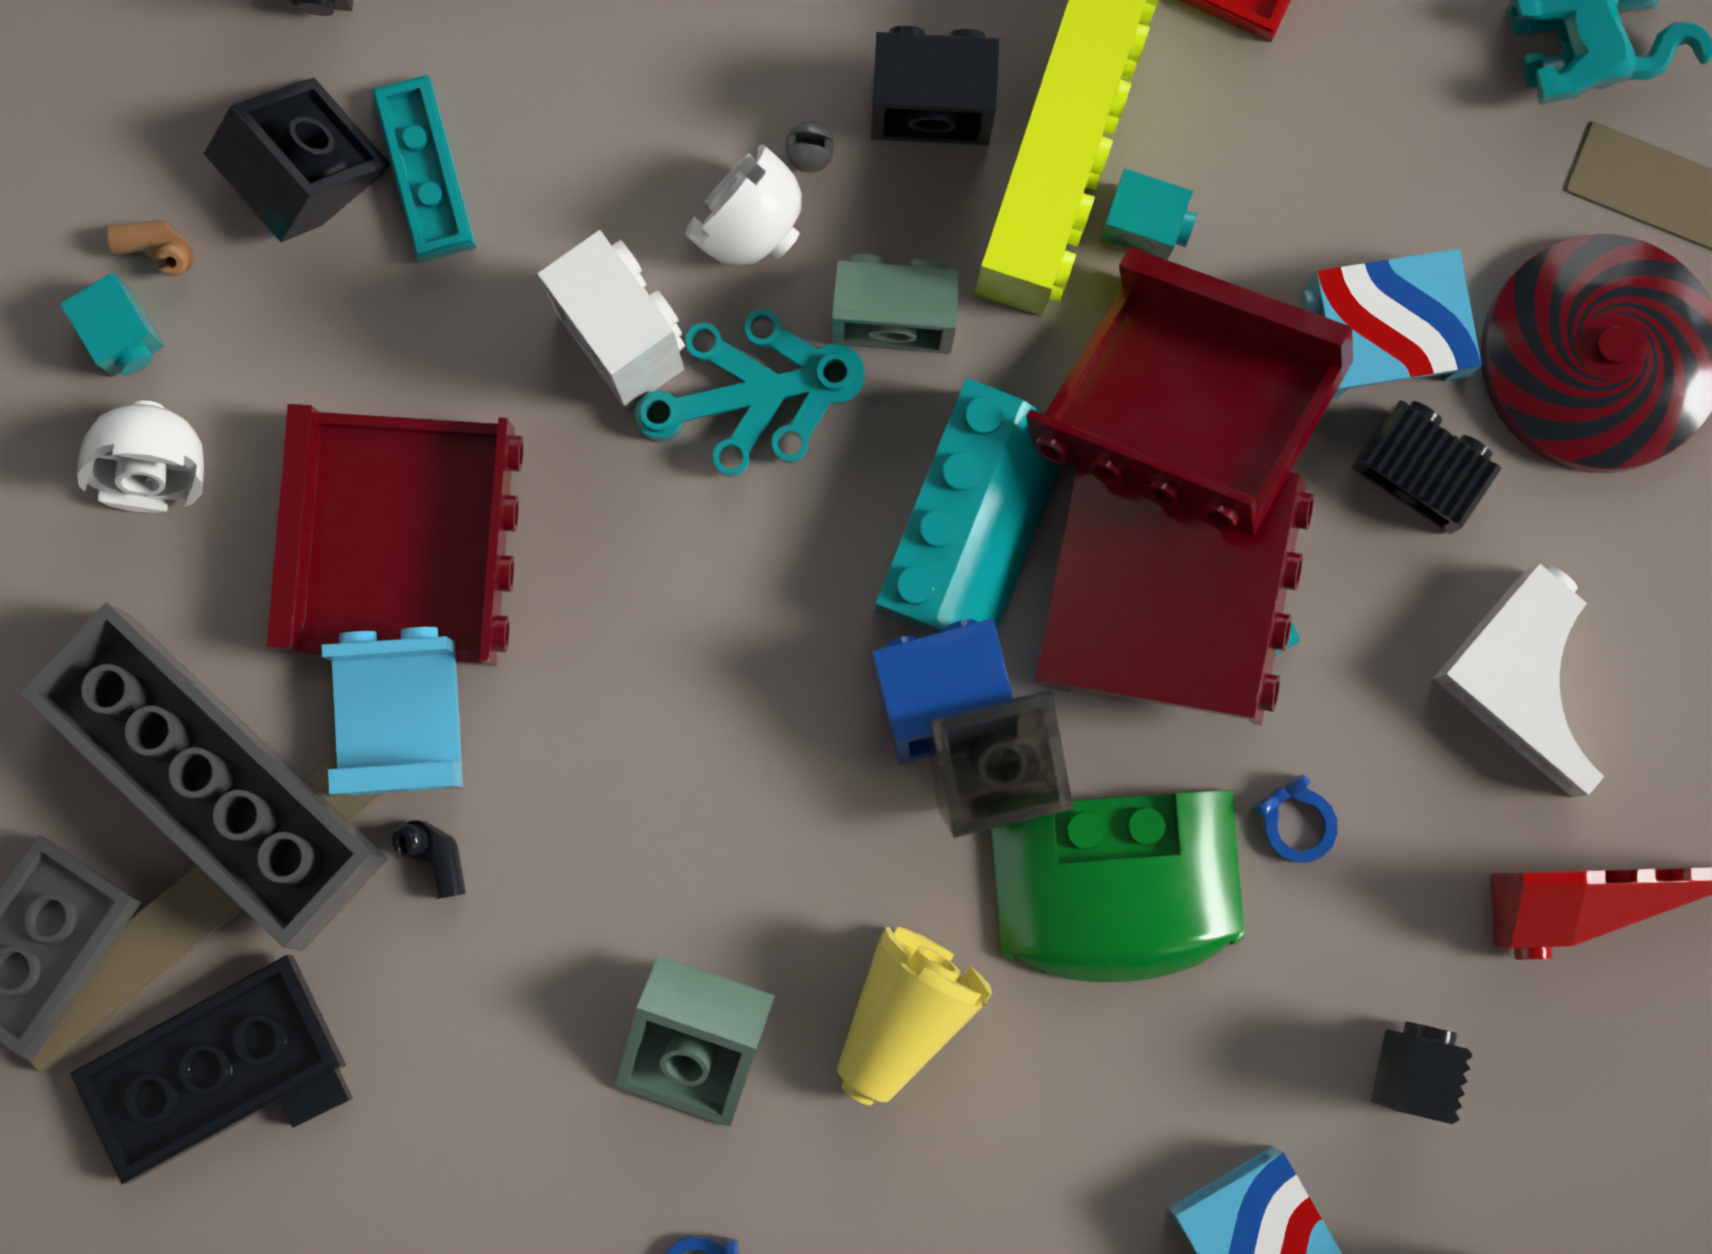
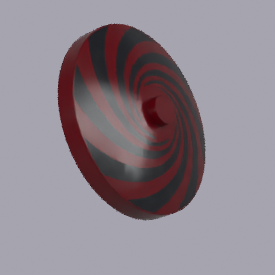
(1600, 353)

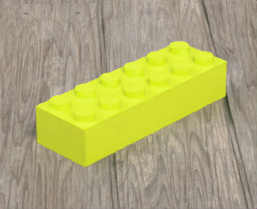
(1063, 152)

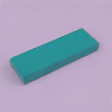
(423, 168)

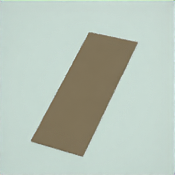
(1645, 183)

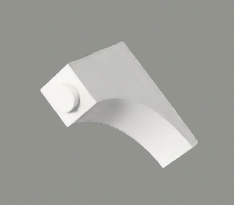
(1512, 675)

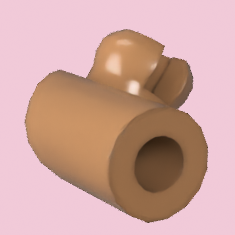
(155, 239)

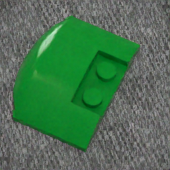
(1120, 886)

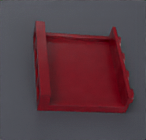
(1195, 392)
(394, 531)
(1168, 604)

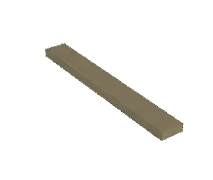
(161, 938)

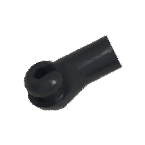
(435, 850)

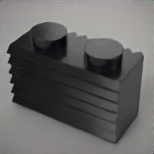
(1427, 465)
(1421, 1072)

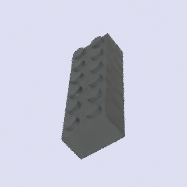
(203, 777)

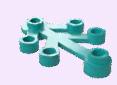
(760, 391)

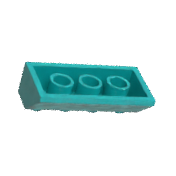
(970, 516)

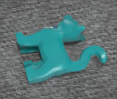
(1595, 45)

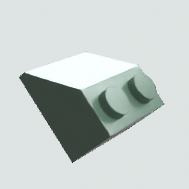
(895, 304)
(693, 1040)

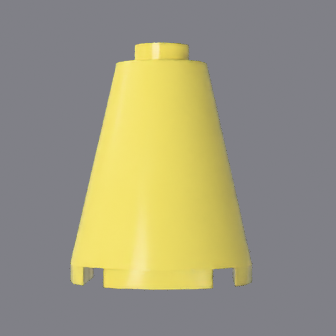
(905, 1014)

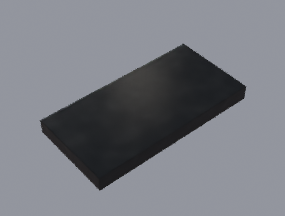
(207, 1069)

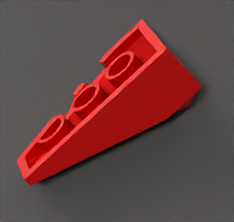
(1575, 906)

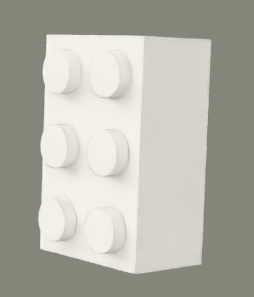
(613, 318)

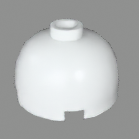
(750, 212)
(142, 458)

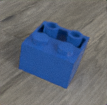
(938, 678)

